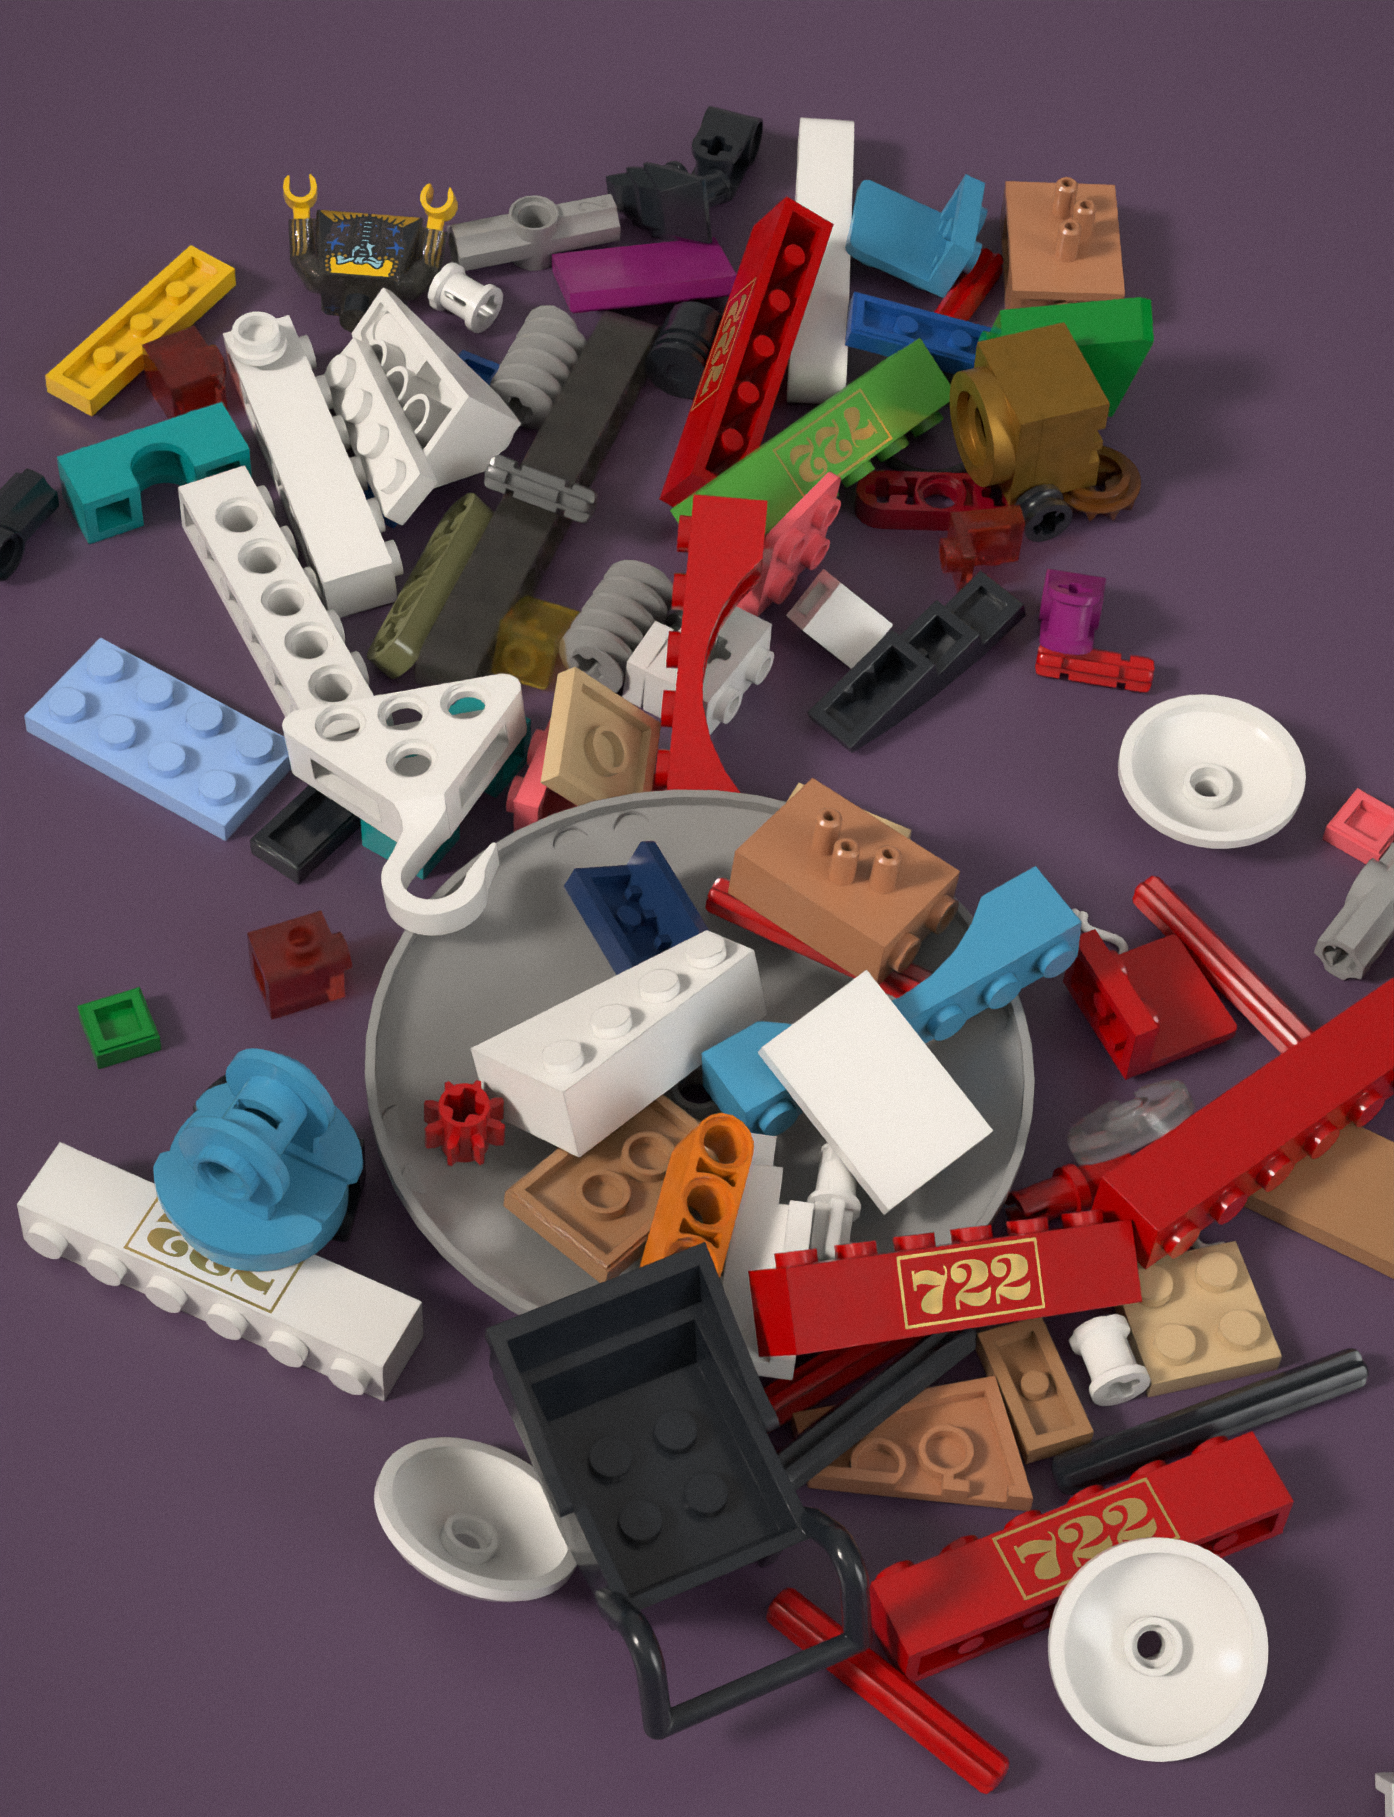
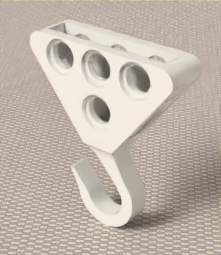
(416, 797)

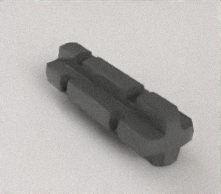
(541, 489)

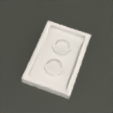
(875, 1092)

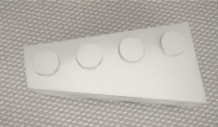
(621, 1043)

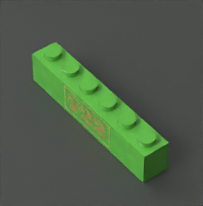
(839, 435)

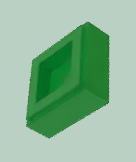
(119, 1027)

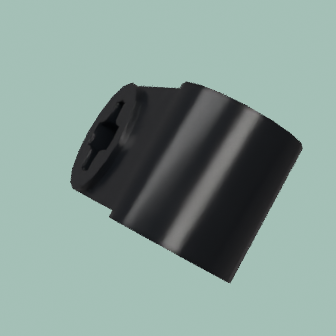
(727, 143)

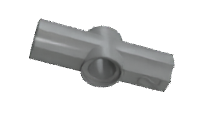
(534, 232)
(1363, 924)

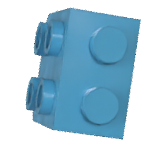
(915, 240)

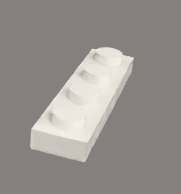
(379, 431)

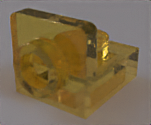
(531, 640)

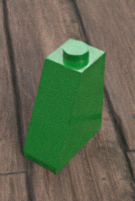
(1108, 332)

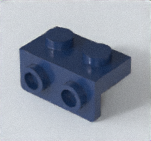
(634, 907)

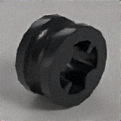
(1044, 512)

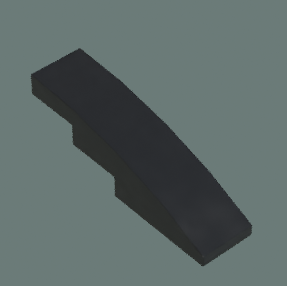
(918, 664)

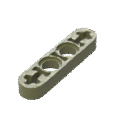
(429, 586)

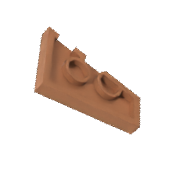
(938, 1447)

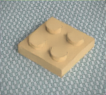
(597, 742)
(1199, 1321)

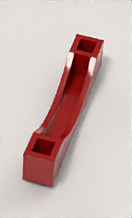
(722, 567)

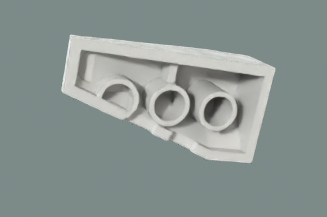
(445, 401)

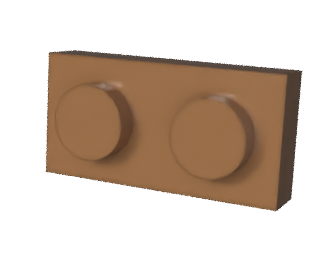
(1034, 1389)

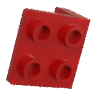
(1146, 1002)

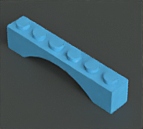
(1013, 940)

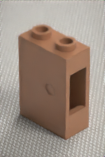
(1060, 243)
(844, 883)

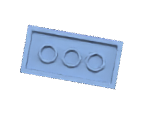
(161, 738)

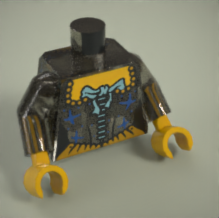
(357, 254)

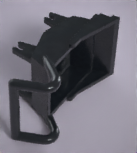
(664, 1463)

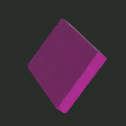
(642, 275)

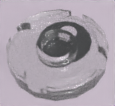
(1125, 1127)

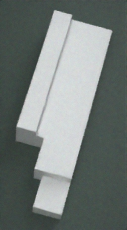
(758, 1233)

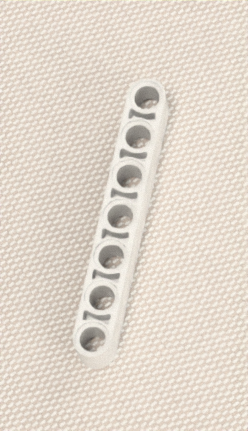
(824, 186)

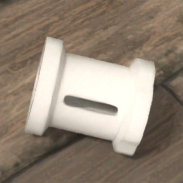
(465, 297)
(1109, 1360)

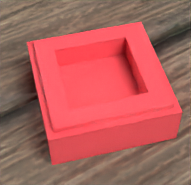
(1362, 827)

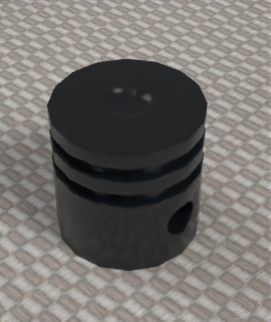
(682, 348)

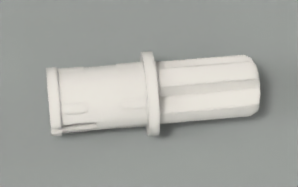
(833, 1204)

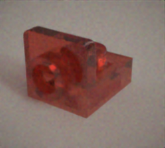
(980, 539)

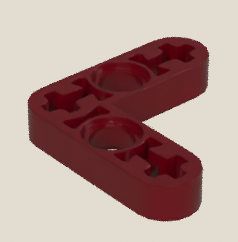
(920, 516)

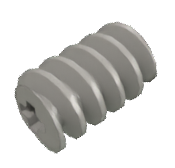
(538, 364)
(616, 621)

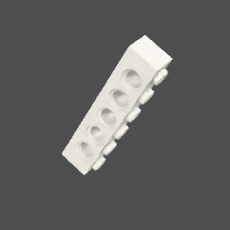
(272, 596)

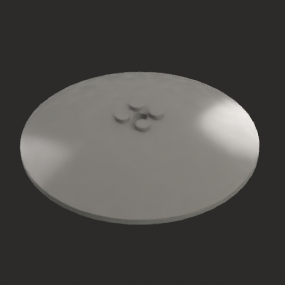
(538, 952)

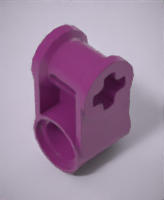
(1070, 611)

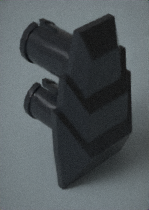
(669, 199)

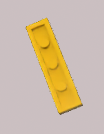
(162, 307)

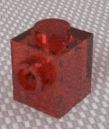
(184, 372)
(298, 964)

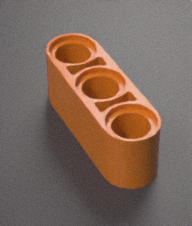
(704, 1185)

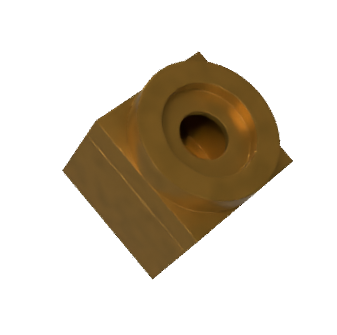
(1029, 413)

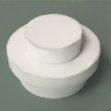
(257, 339)

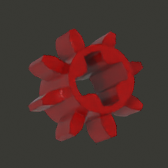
(464, 1122)

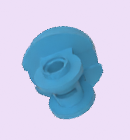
(260, 1166)

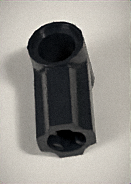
(24, 507)

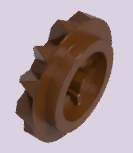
(1120, 488)

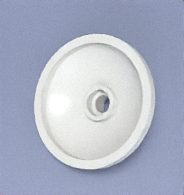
(1214, 750)
(472, 1520)
(1207, 1658)

